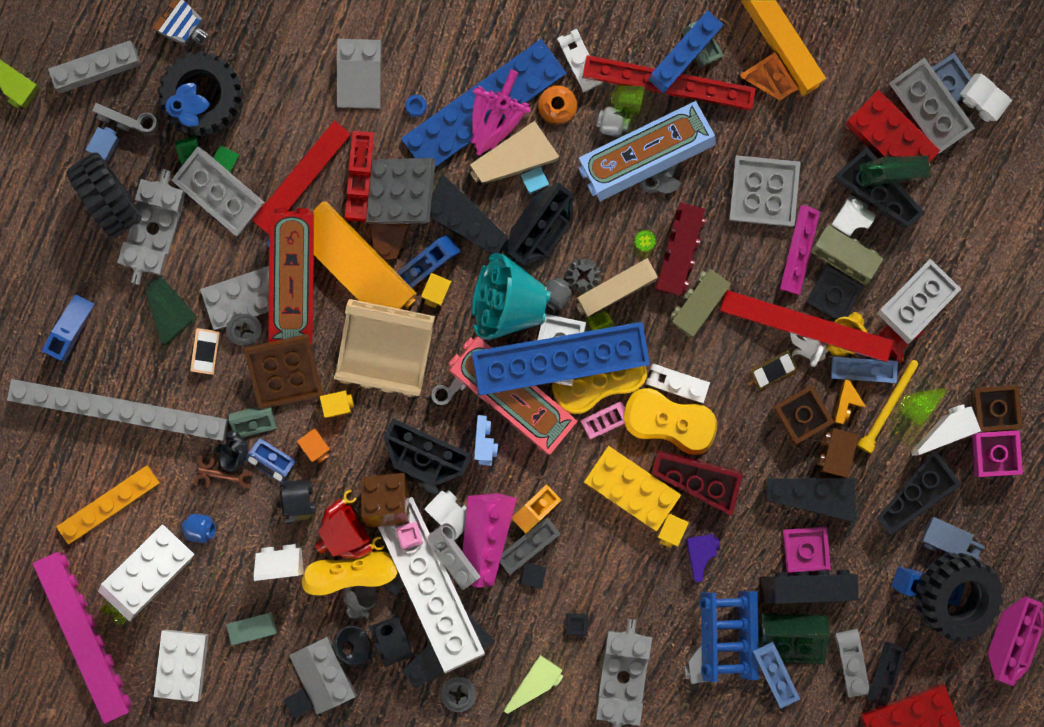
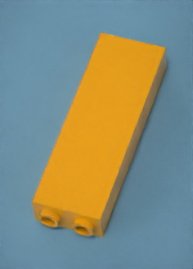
(786, 44)
(357, 262)

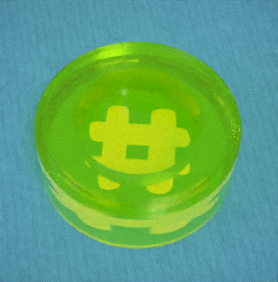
(645, 240)

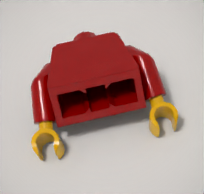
(343, 532)

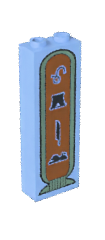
(647, 151)

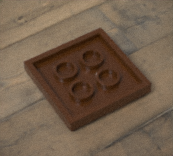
(283, 371)

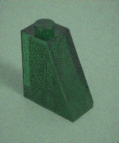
(895, 170)
(168, 309)

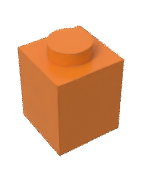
(314, 446)

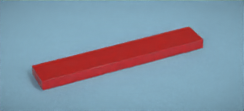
(304, 173)

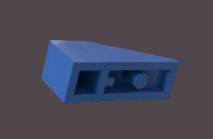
(429, 261)
(907, 580)

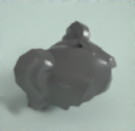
(359, 601)

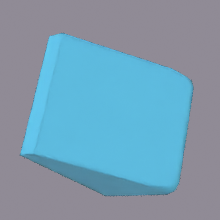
(534, 180)

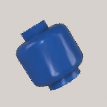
(198, 528)

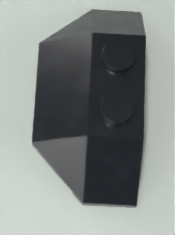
(541, 224)
(424, 455)

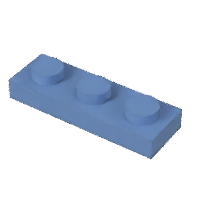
(864, 370)
(776, 675)

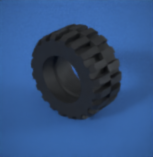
(222, 73)
(103, 195)
(977, 611)

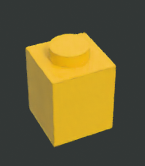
(435, 291)
(336, 404)
(672, 531)

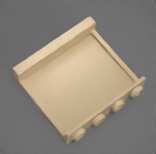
(384, 348)

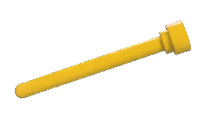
(868, 442)

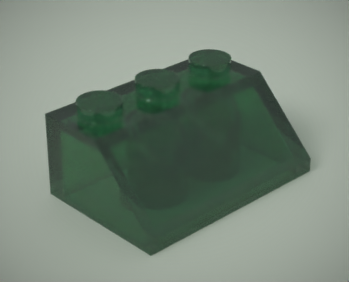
(796, 637)

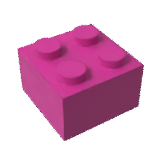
(996, 453)

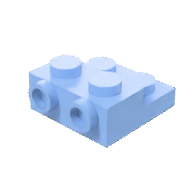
(484, 447)

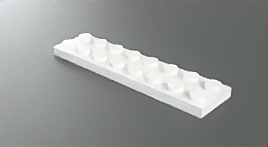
(434, 597)

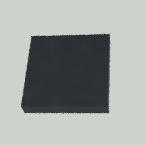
(834, 294)

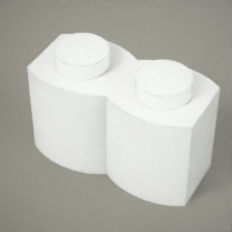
(985, 97)
(445, 510)

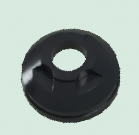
(359, 643)

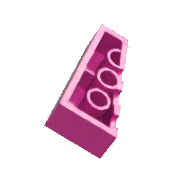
(486, 532)

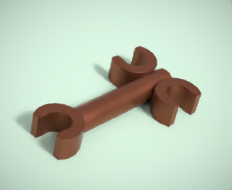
(206, 471)

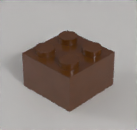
(997, 408)
(802, 414)
(837, 453)
(385, 500)

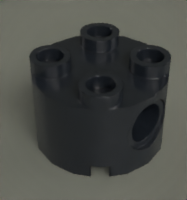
(296, 500)
(391, 641)

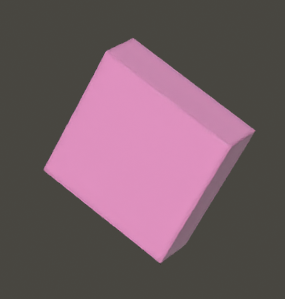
(409, 535)

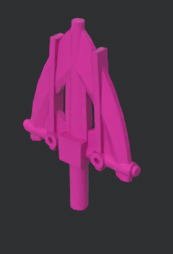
(487, 134)

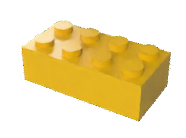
(632, 488)

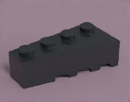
(887, 199)
(462, 217)
(922, 491)
(819, 495)
(809, 588)
(426, 663)

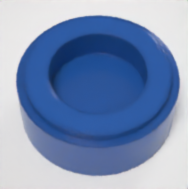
(416, 105)

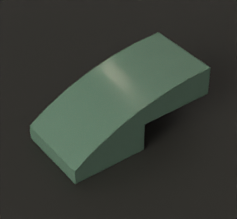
(251, 628)

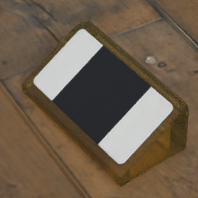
(773, 370)

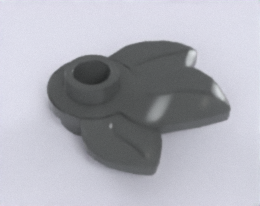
(663, 182)

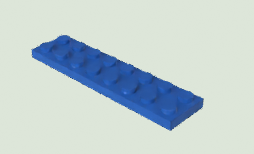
(452, 126)
(560, 358)

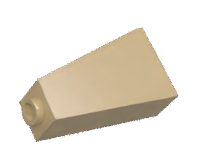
(515, 155)
(616, 288)

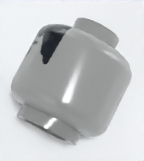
(613, 121)

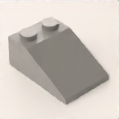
(359, 73)

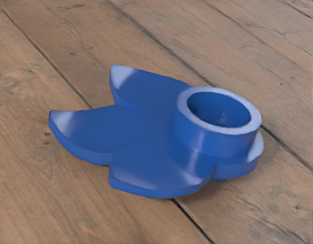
(190, 105)

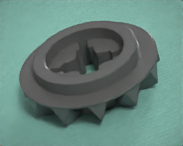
(593, 276)
(248, 336)
(450, 700)

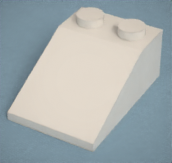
(951, 427)
(278, 564)

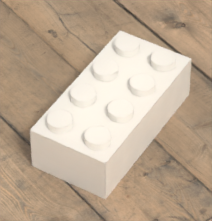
(145, 572)

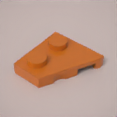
(771, 77)

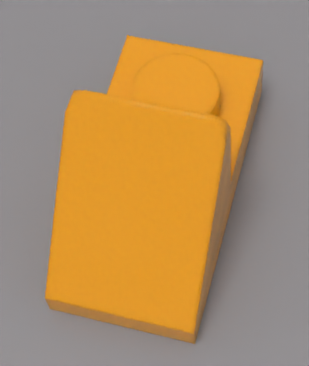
(847, 397)

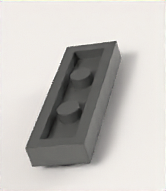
(528, 545)

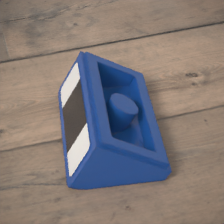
(270, 460)

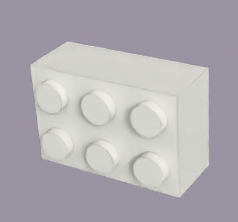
(181, 665)

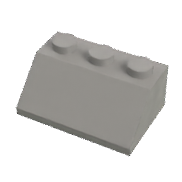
(323, 675)

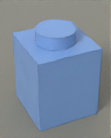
(104, 143)

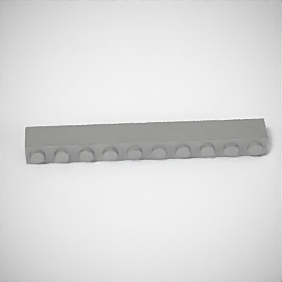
(118, 410)

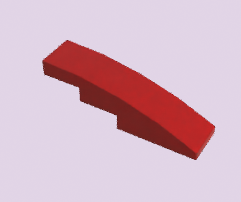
(359, 176)

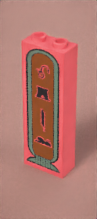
(524, 408)

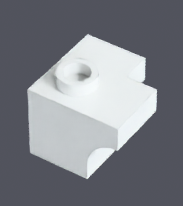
(853, 215)

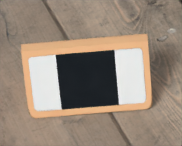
(205, 351)

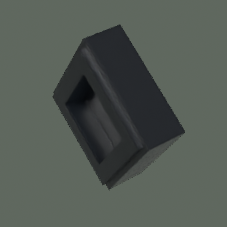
(533, 575)
(577, 624)
(298, 703)

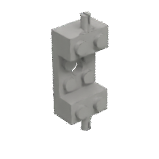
(159, 205)
(626, 652)

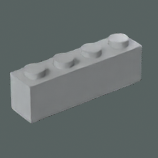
(94, 66)

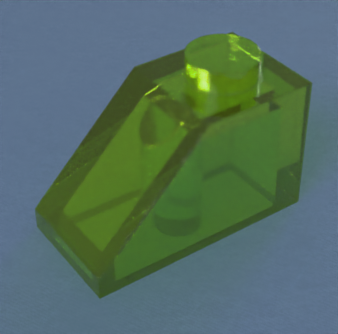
(628, 98)
(920, 405)

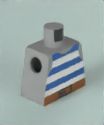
(181, 24)

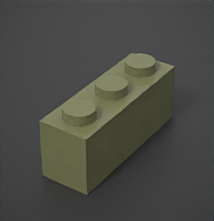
(847, 254)
(699, 302)

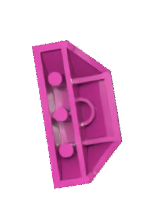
(1016, 640)

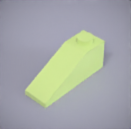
(537, 681)

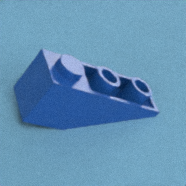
(68, 328)

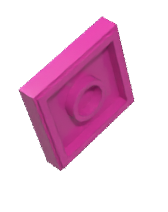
(806, 549)

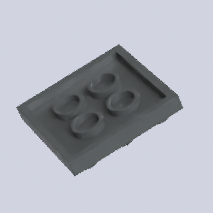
(400, 191)

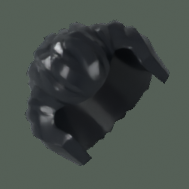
(233, 453)

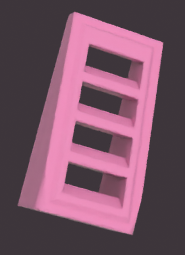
(588, 428)

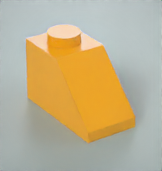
(536, 509)

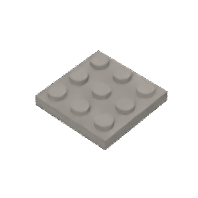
(764, 191)

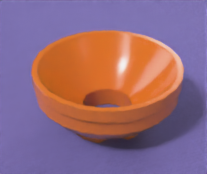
(562, 115)

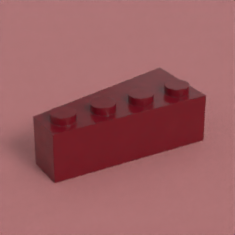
(680, 248)
(701, 479)

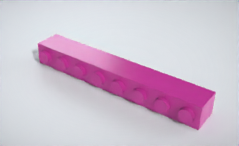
(82, 636)

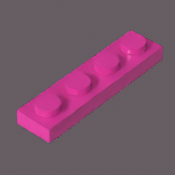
(800, 250)

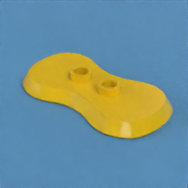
(591, 389)
(655, 417)
(333, 575)

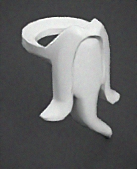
(809, 348)

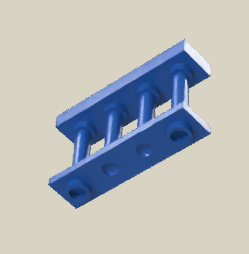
(748, 635)

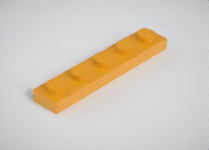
(108, 504)

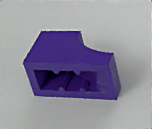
(700, 551)

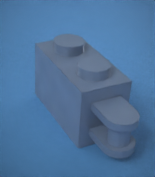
(948, 539)

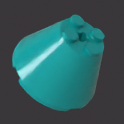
(507, 299)

